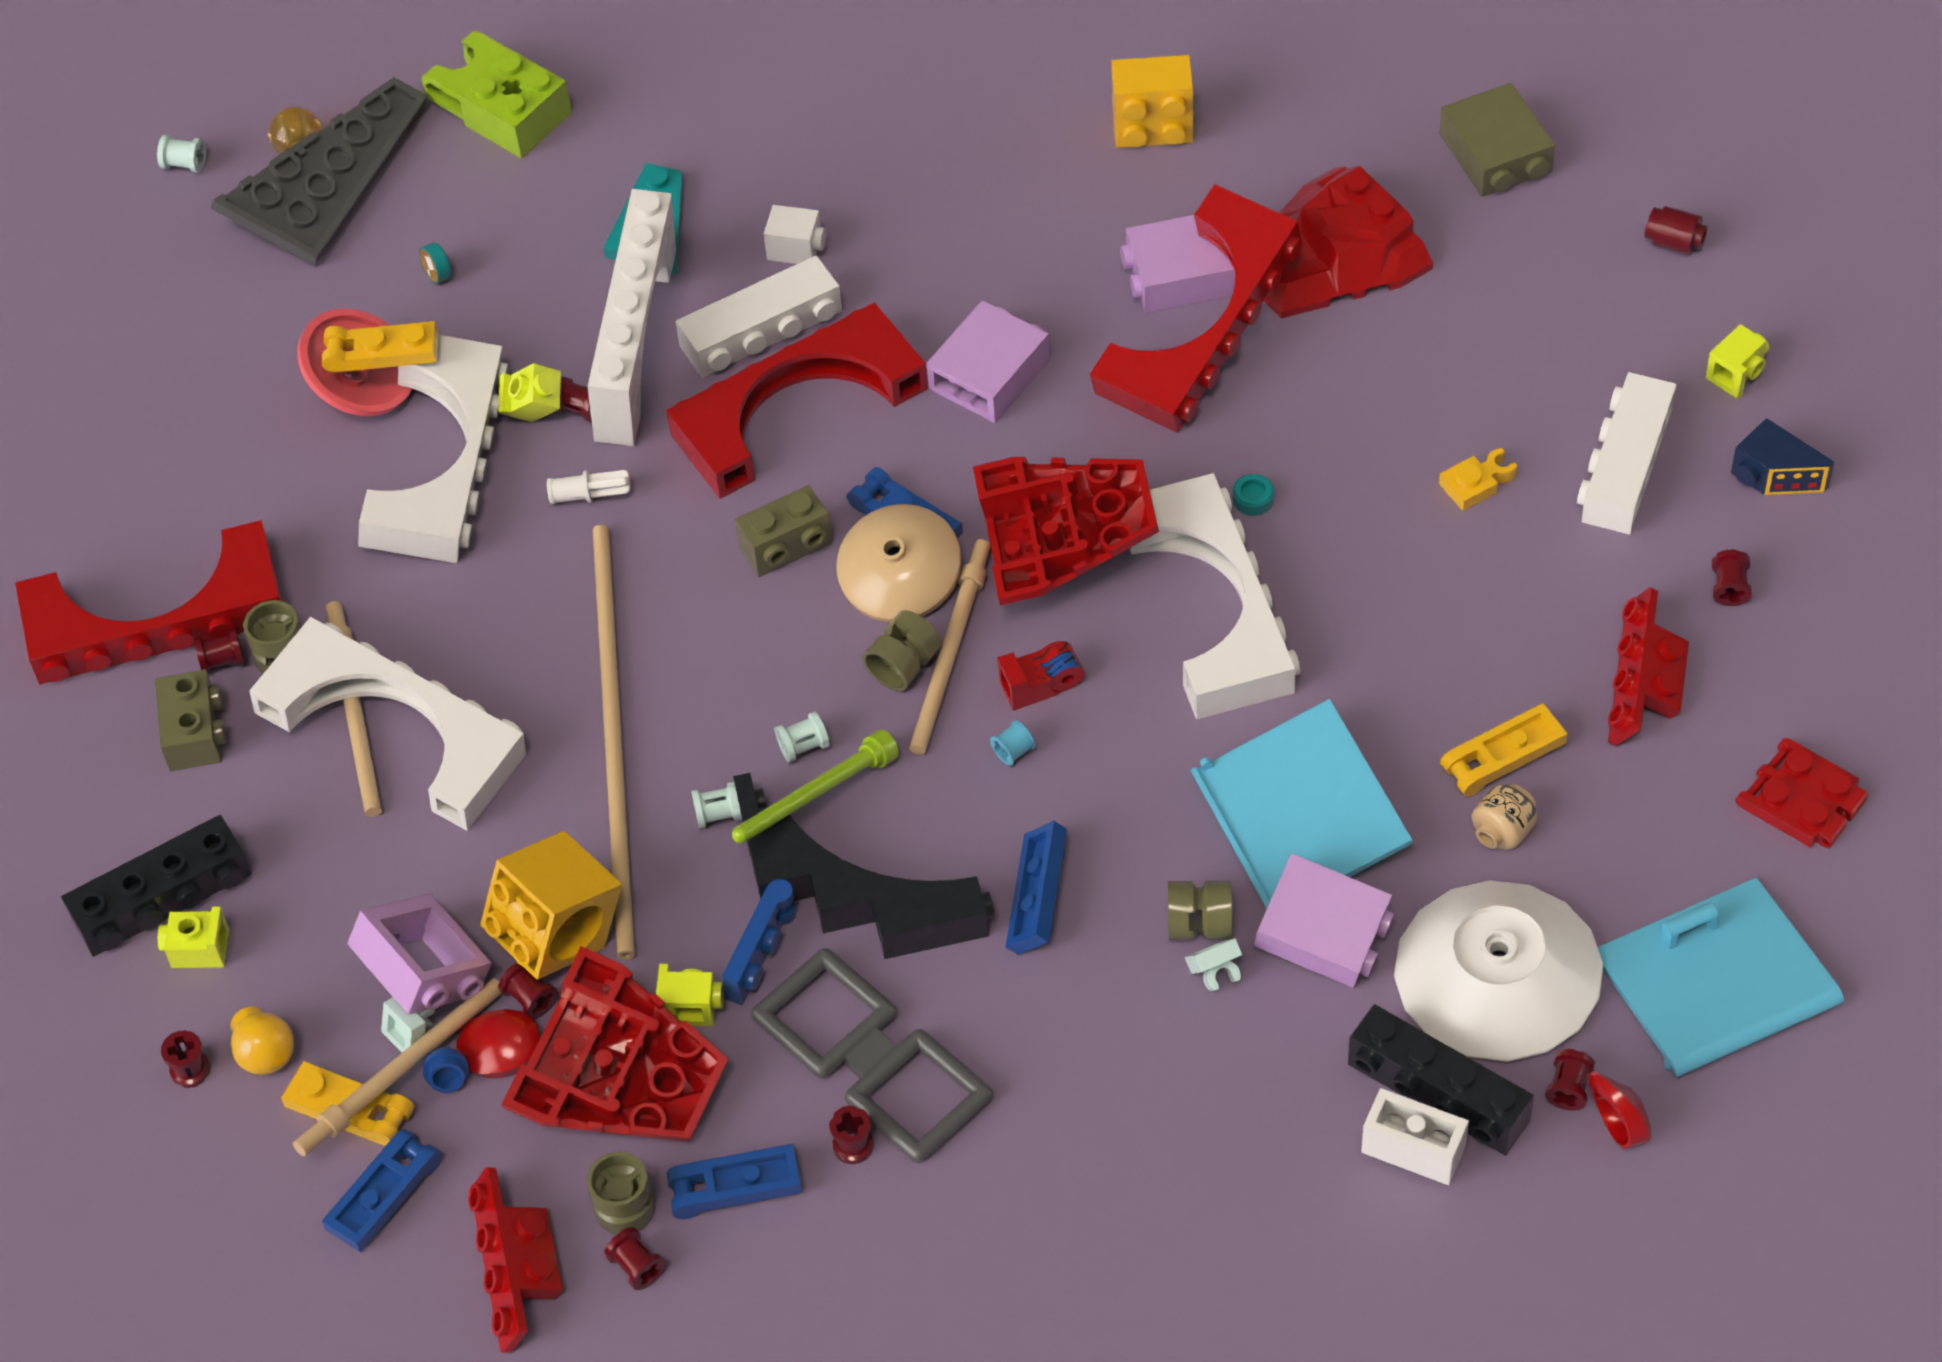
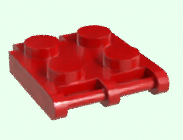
(1804, 796)

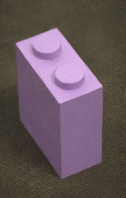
(1174, 265)
(988, 361)
(1324, 921)

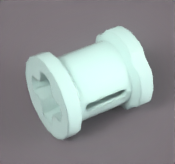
(181, 153)
(801, 736)
(716, 805)

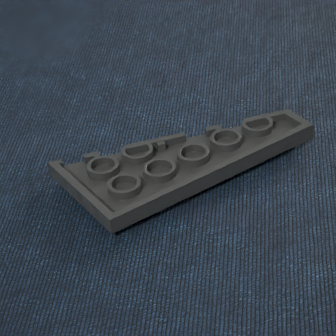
(322, 177)

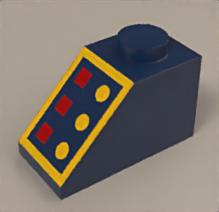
(1780, 462)

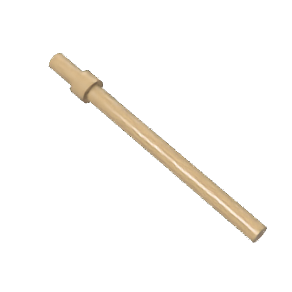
(971, 581)
(357, 729)
(336, 1118)

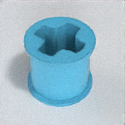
(1012, 743)

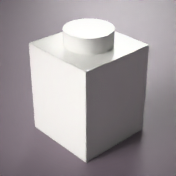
(793, 234)

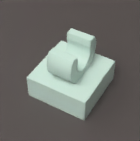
(1212, 959)
(404, 1028)

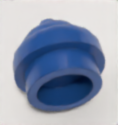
(445, 1069)

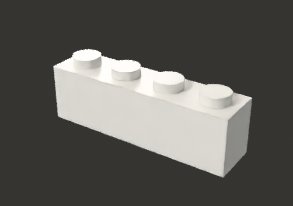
(759, 316)
(1628, 452)

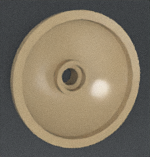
(912, 579)

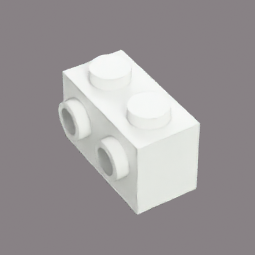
(1414, 1136)

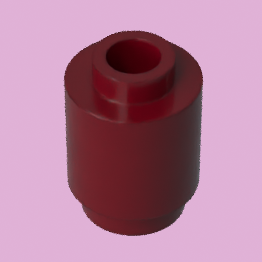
(1676, 229)

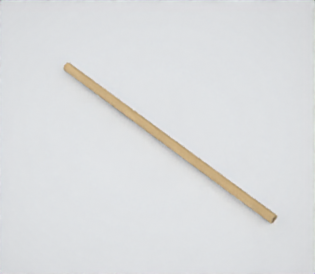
(613, 741)

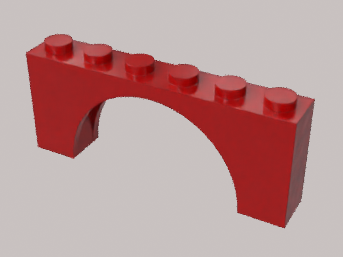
(854, 349)
(1171, 381)
(71, 641)

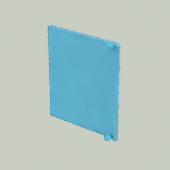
(1302, 795)
(1718, 976)

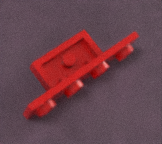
(1648, 669)
(516, 1257)

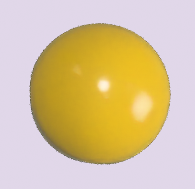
(260, 1041)

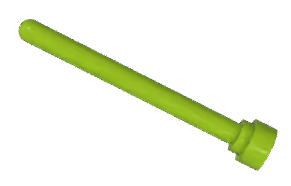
(876, 751)

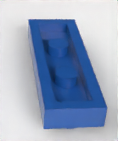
(1036, 888)

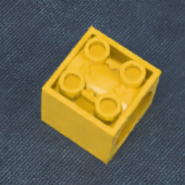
(550, 904)

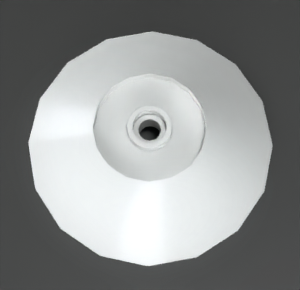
(1498, 1003)

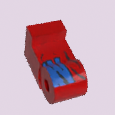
(1039, 674)

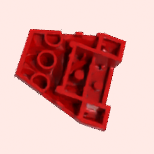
(1351, 243)
(1060, 519)
(616, 1060)

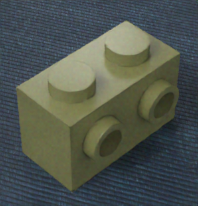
(783, 531)
(189, 720)

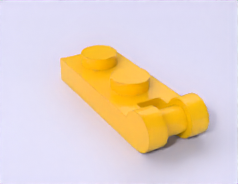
(380, 346)
(1504, 749)
(317, 1088)

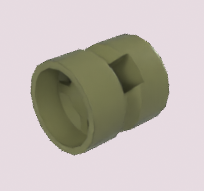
(269, 630)
(899, 653)
(1212, 899)
(620, 1192)

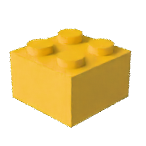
(1152, 101)

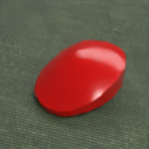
(498, 1042)
(1620, 1111)

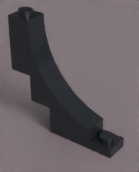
(906, 912)

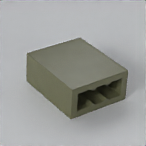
(1496, 139)

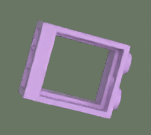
(378, 943)

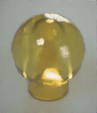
(291, 126)

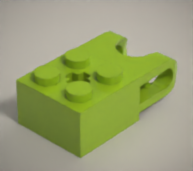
(500, 94)

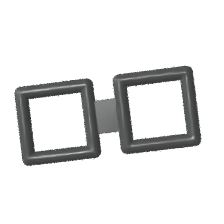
(872, 1054)

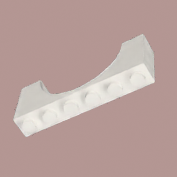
(642, 258)
(433, 516)
(1253, 657)
(328, 667)

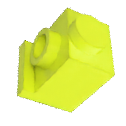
(1737, 360)
(530, 392)
(195, 939)
(690, 994)

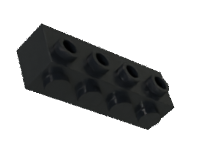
(156, 883)
(1440, 1078)

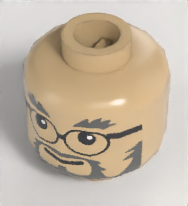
(1504, 817)

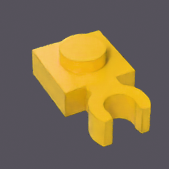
(1476, 481)

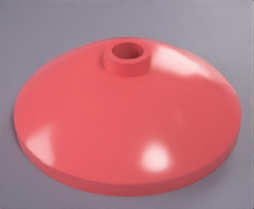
(364, 391)

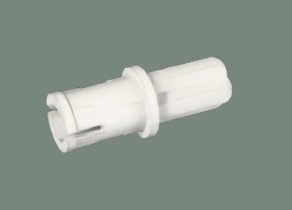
(588, 486)

